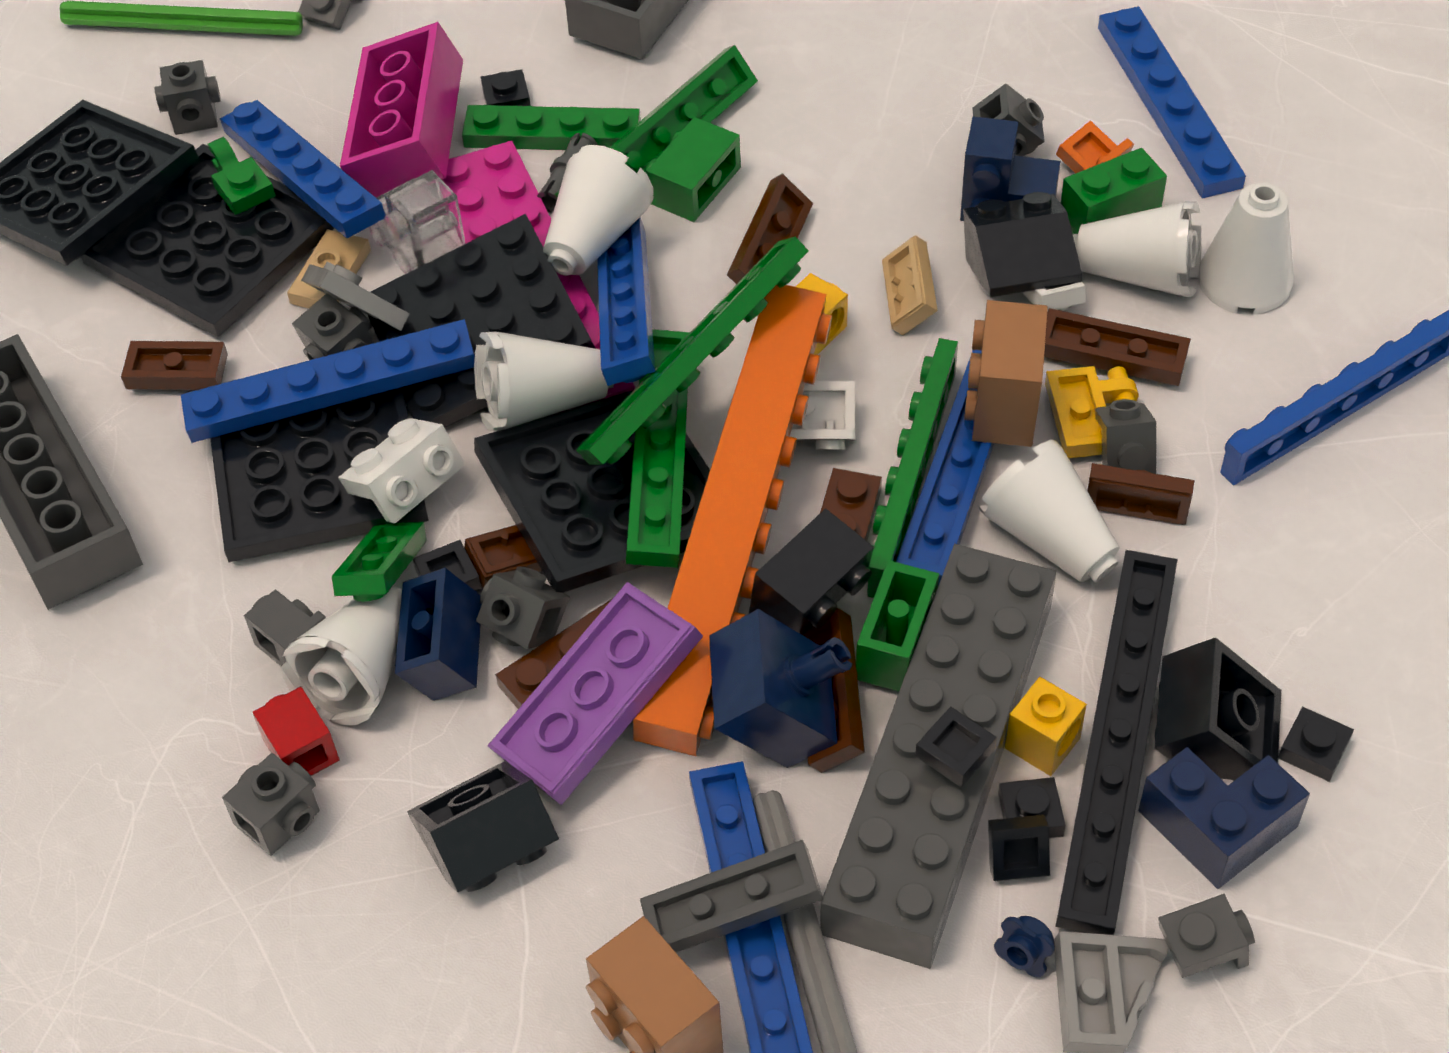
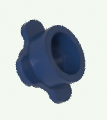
(1025, 944)

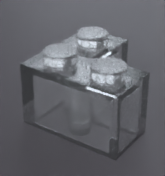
(419, 221)

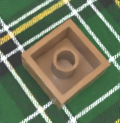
(1006, 373)
(651, 996)

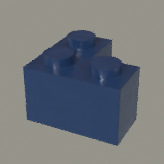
(996, 172)
(1217, 823)

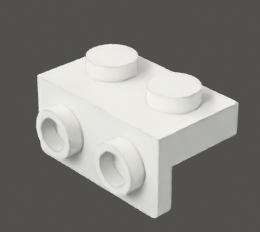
(828, 415)
(403, 467)

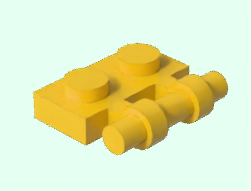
(1073, 402)

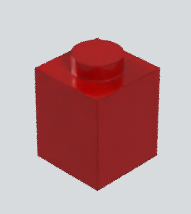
(296, 731)

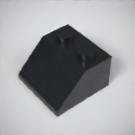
(1021, 244)
(812, 574)
(1217, 709)
(484, 826)

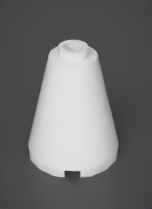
(594, 207)
(1145, 248)
(1251, 253)
(533, 378)
(1053, 514)
(347, 658)

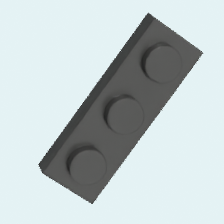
(734, 897)

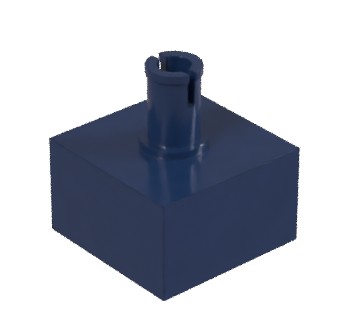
(775, 687)

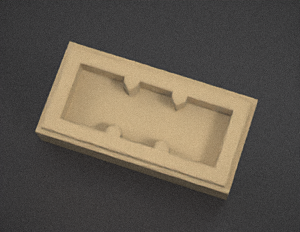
(333, 249)
(909, 285)

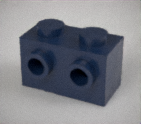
(438, 634)

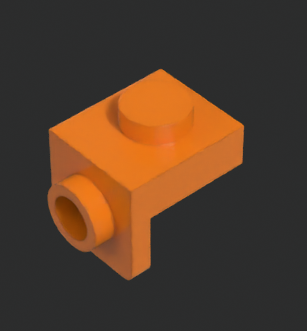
(1090, 147)

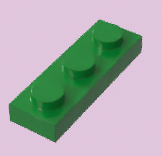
(379, 560)

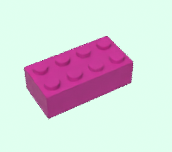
(402, 109)

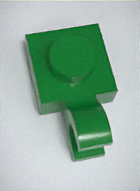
(238, 183)

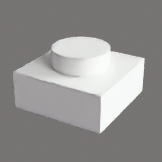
(1058, 297)

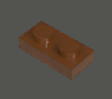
(174, 365)
(853, 499)

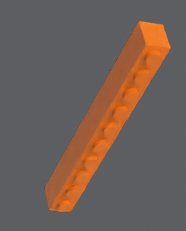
(735, 504)

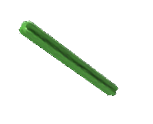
(181, 18)

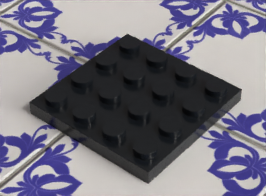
(84, 179)
(202, 257)
(494, 285)
(283, 482)
(564, 506)

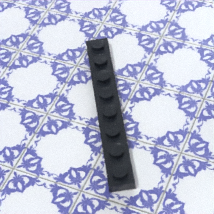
(1117, 746)

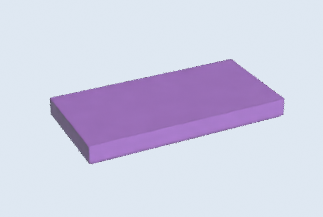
(595, 692)

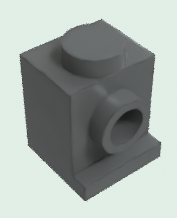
(278, 622)

